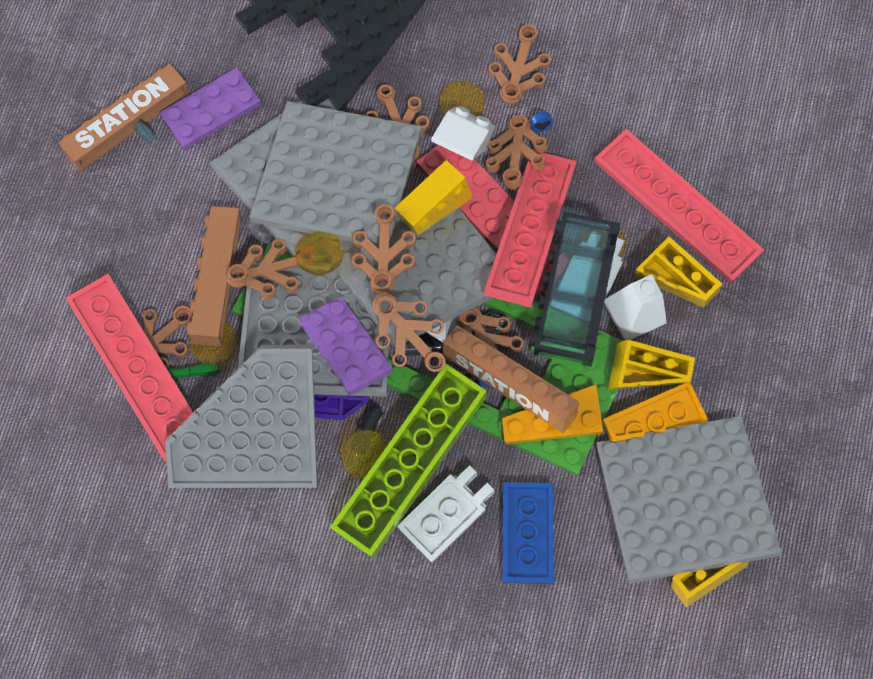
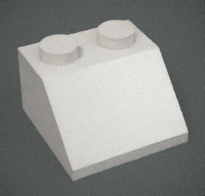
(464, 133)

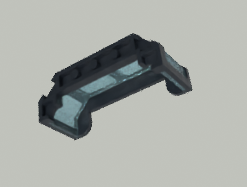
(575, 288)

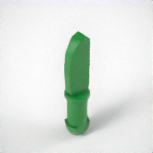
(197, 370)

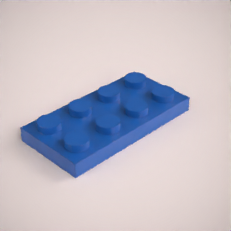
(528, 533)

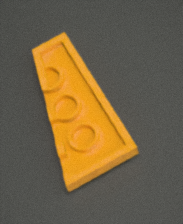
(662, 412)
(528, 428)

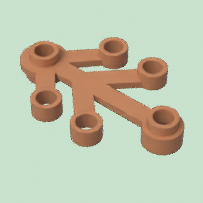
(519, 68)
(388, 100)
(517, 128)
(384, 254)
(267, 269)
(405, 329)
(166, 332)
(489, 338)

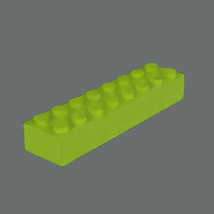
(409, 461)

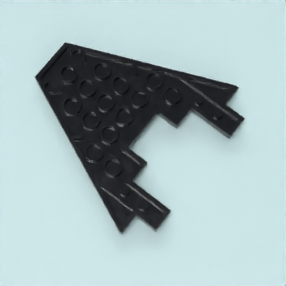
(362, 34)

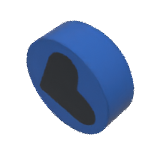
(541, 122)

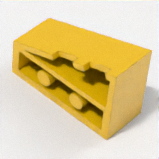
(434, 198)
(679, 274)
(648, 366)
(695, 585)

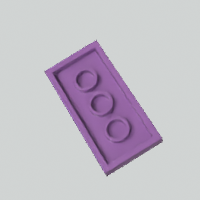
(210, 108)
(345, 346)

